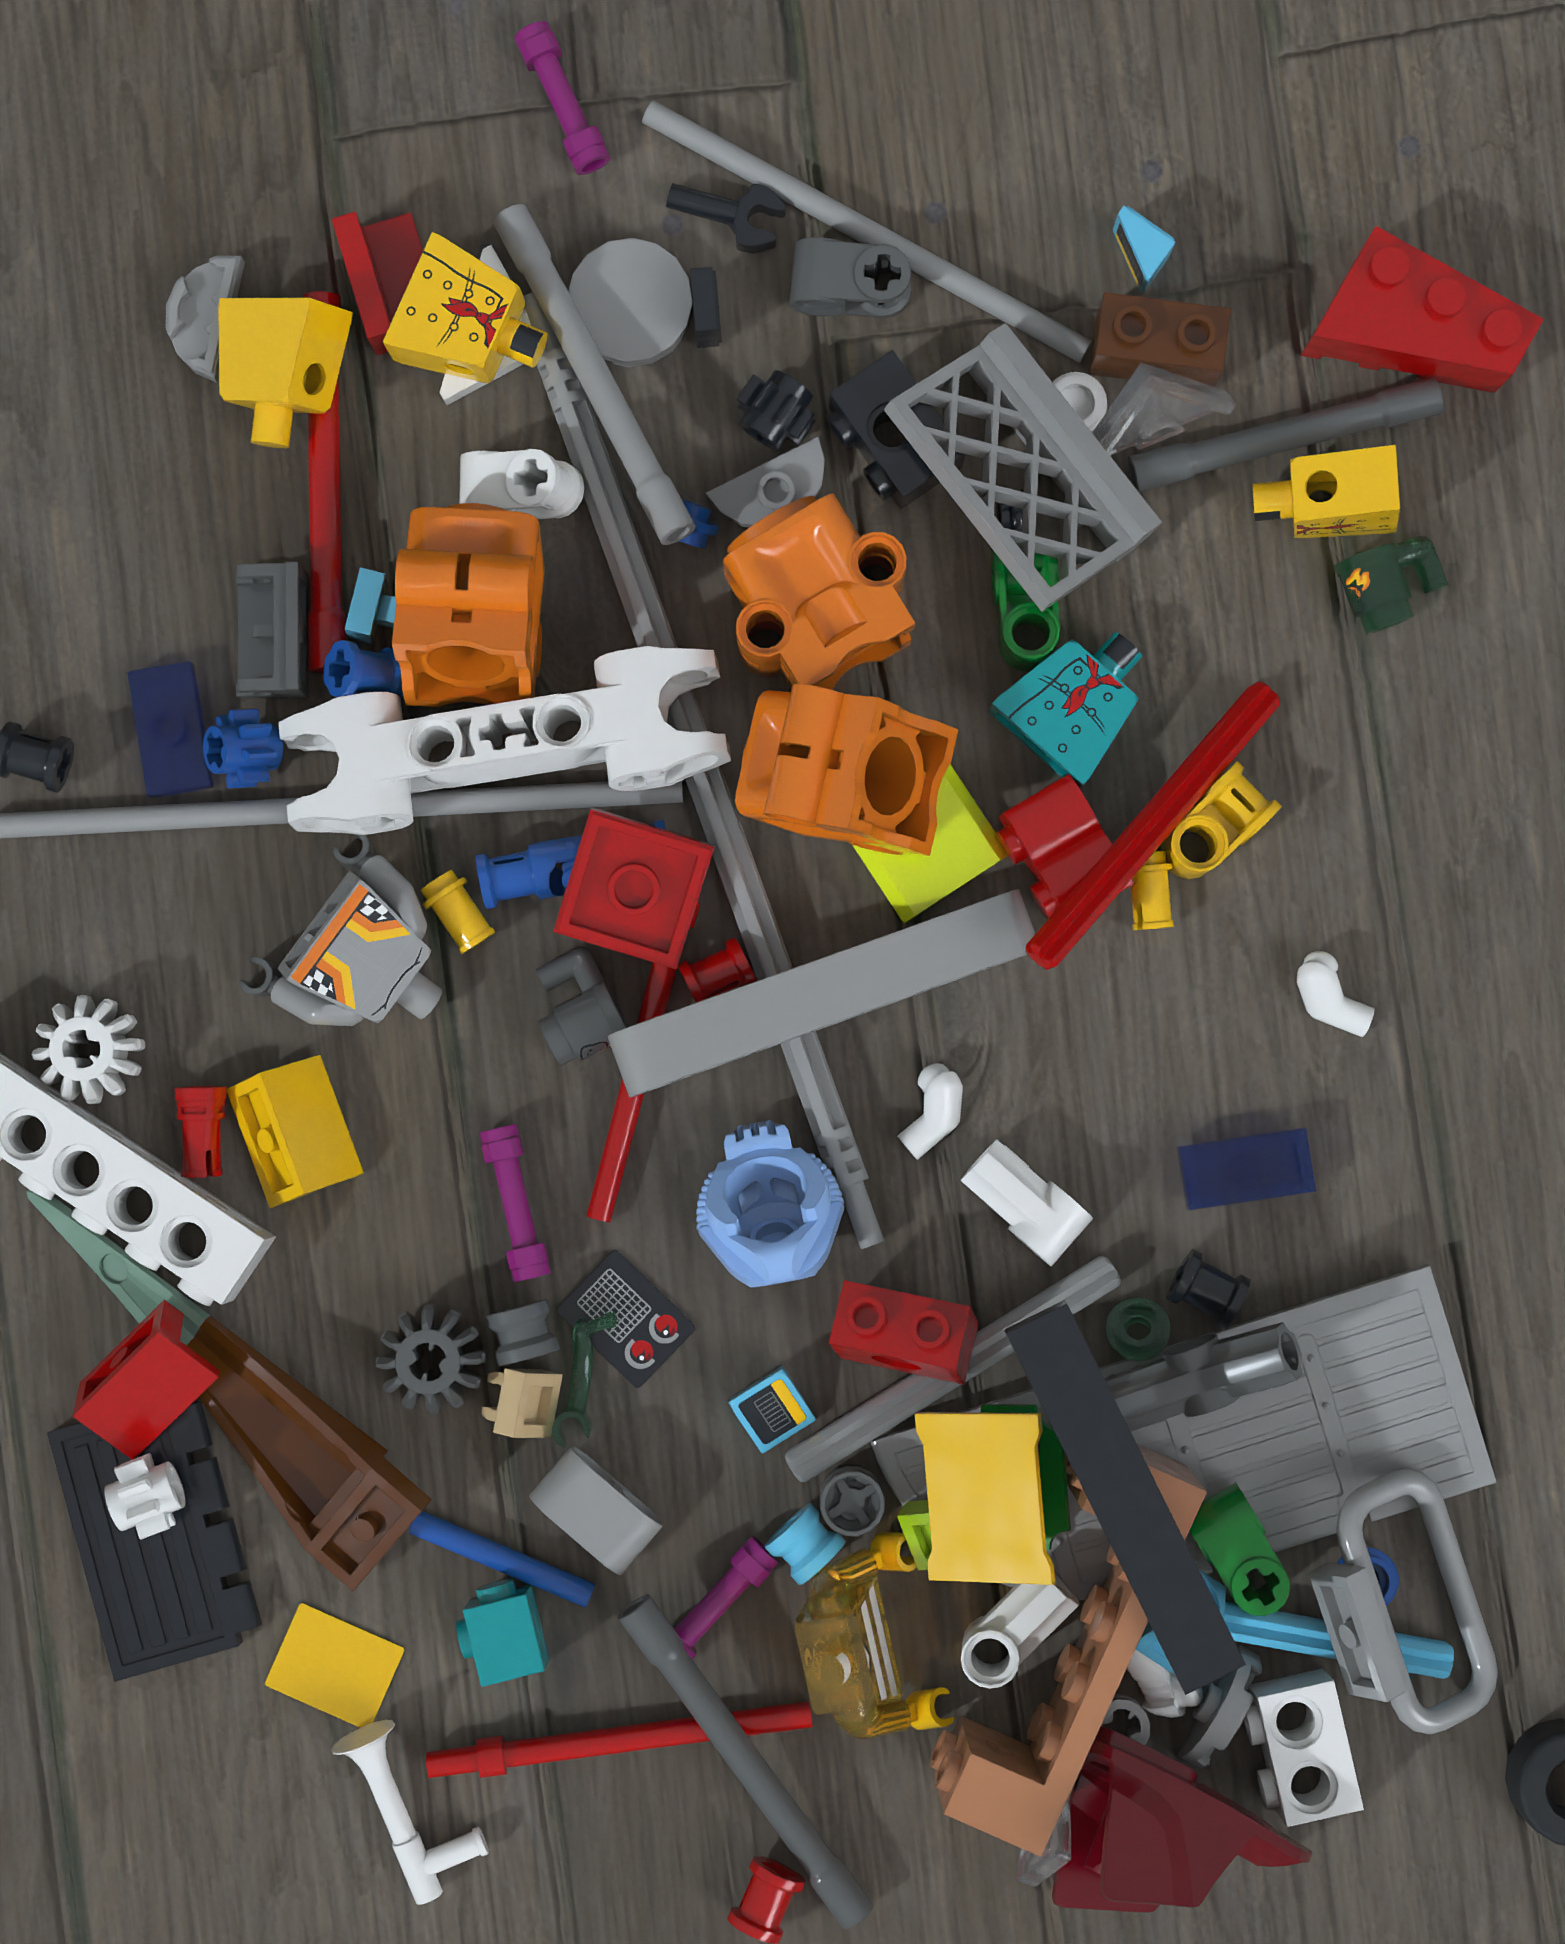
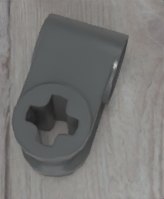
(841, 278)

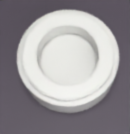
(1084, 396)

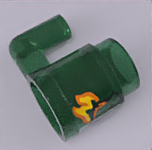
(1378, 585)

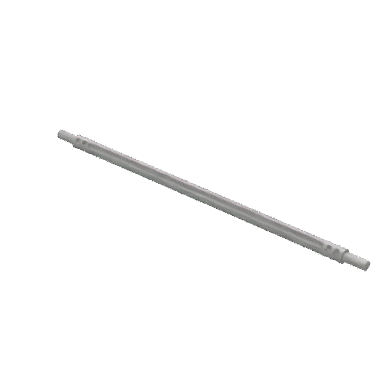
(707, 788)

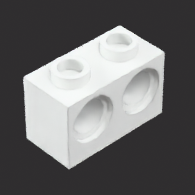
(1316, 1742)

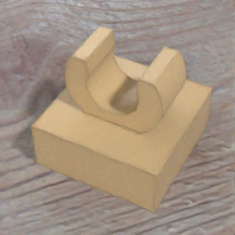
(525, 1402)

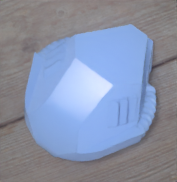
(769, 1207)

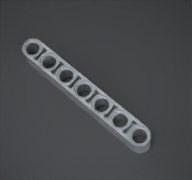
(821, 993)

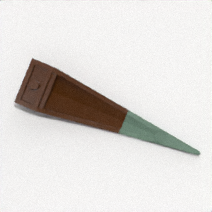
(309, 1458)

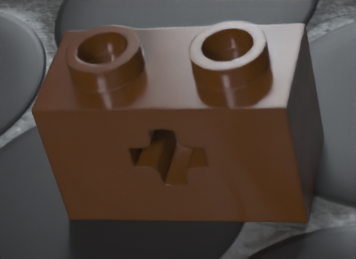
(1160, 333)

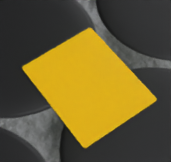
(334, 1666)

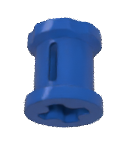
(361, 671)

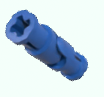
(530, 870)

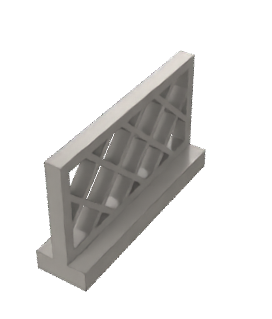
(1055, 446)

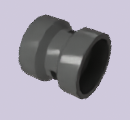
(856, 1509)

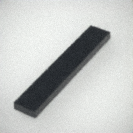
(1124, 1497)

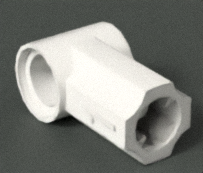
(1036, 1210)
(1021, 1624)

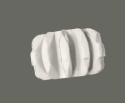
(79, 1073)

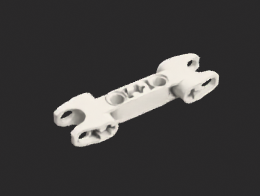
(620, 725)

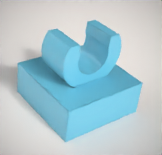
(369, 606)

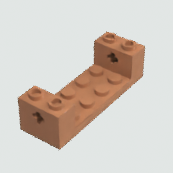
(1022, 1788)

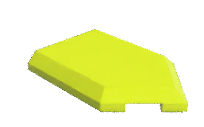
(960, 852)

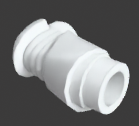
(1161, 1688)

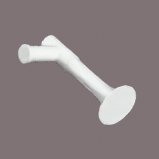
(419, 1865)

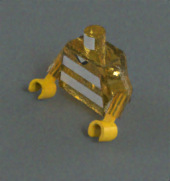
(850, 1648)

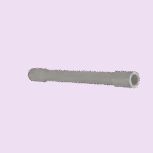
(653, 487)

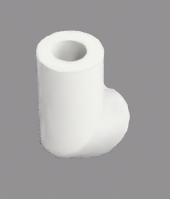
(941, 1109)

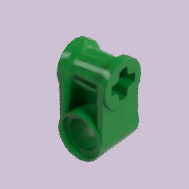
(1017, 608)
(1236, 1544)

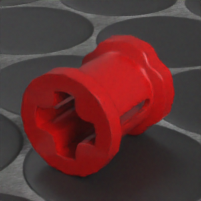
(717, 972)
(766, 1899)

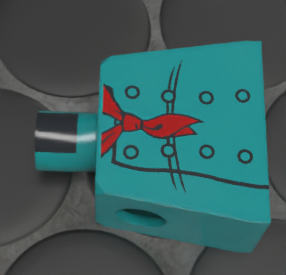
(1071, 705)

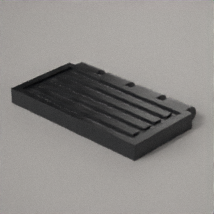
(165, 1593)

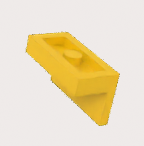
(294, 1130)

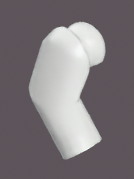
(1324, 996)

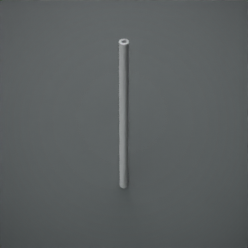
(866, 230)

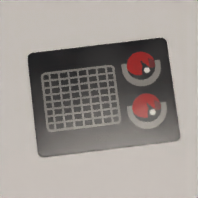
(648, 1321)

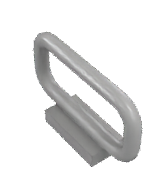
(1361, 1623)

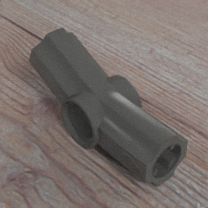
(1206, 1375)

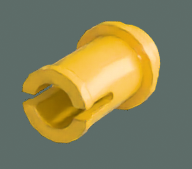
(1151, 894)
(457, 910)

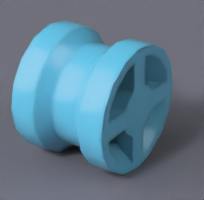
(805, 1543)

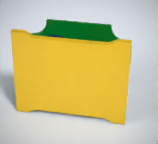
(993, 1494)

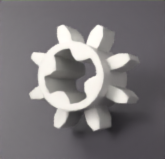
(144, 1496)

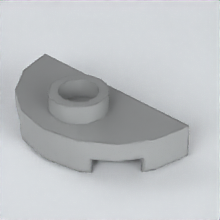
(194, 312)
(771, 485)
(1221, 1711)

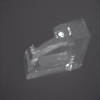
(1035, 1869)

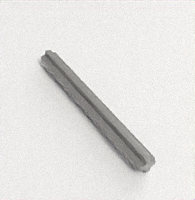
(918, 1391)

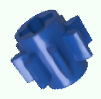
(242, 748)

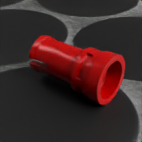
(201, 1117)

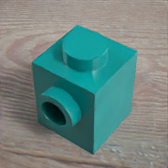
(503, 1633)

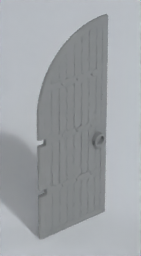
(1371, 1401)

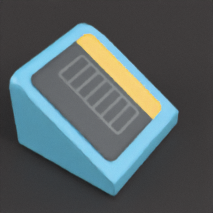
(1143, 245)
(771, 1409)

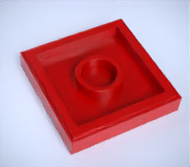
(633, 888)

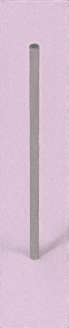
(275, 810)

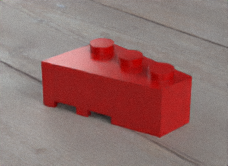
(1422, 319)

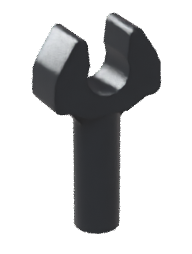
(732, 212)

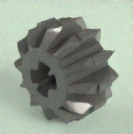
(410, 1351)

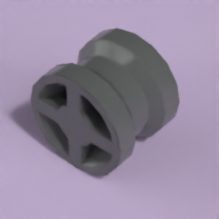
(522, 1332)

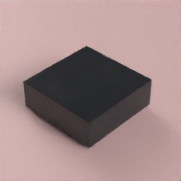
(706, 307)

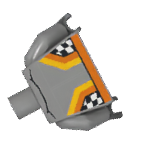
(356, 951)

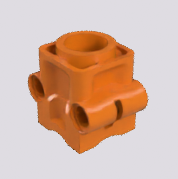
(805, 582)
(469, 605)
(844, 769)

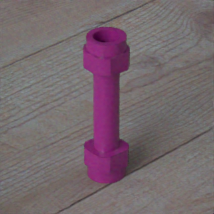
(541, 53)
(528, 1257)
(750, 1565)

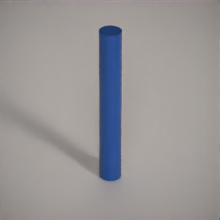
(502, 1558)

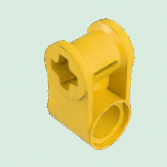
(1225, 818)

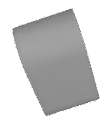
(596, 1510)

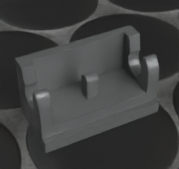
(272, 631)

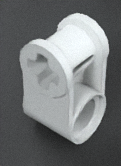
(521, 482)

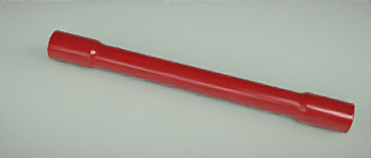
(326, 613)

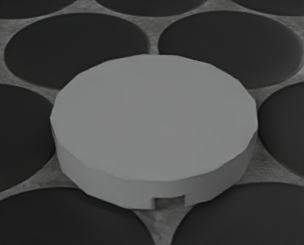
(632, 300)

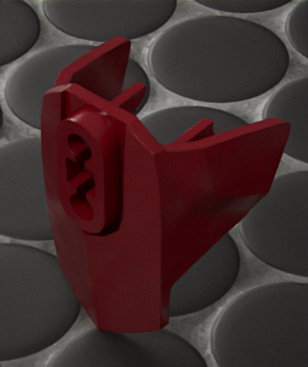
(1154, 1833)

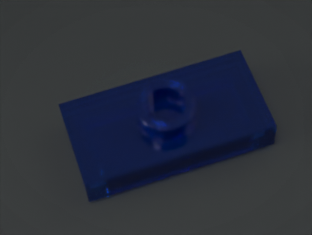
(170, 729)
(1246, 1168)

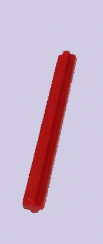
(1152, 826)

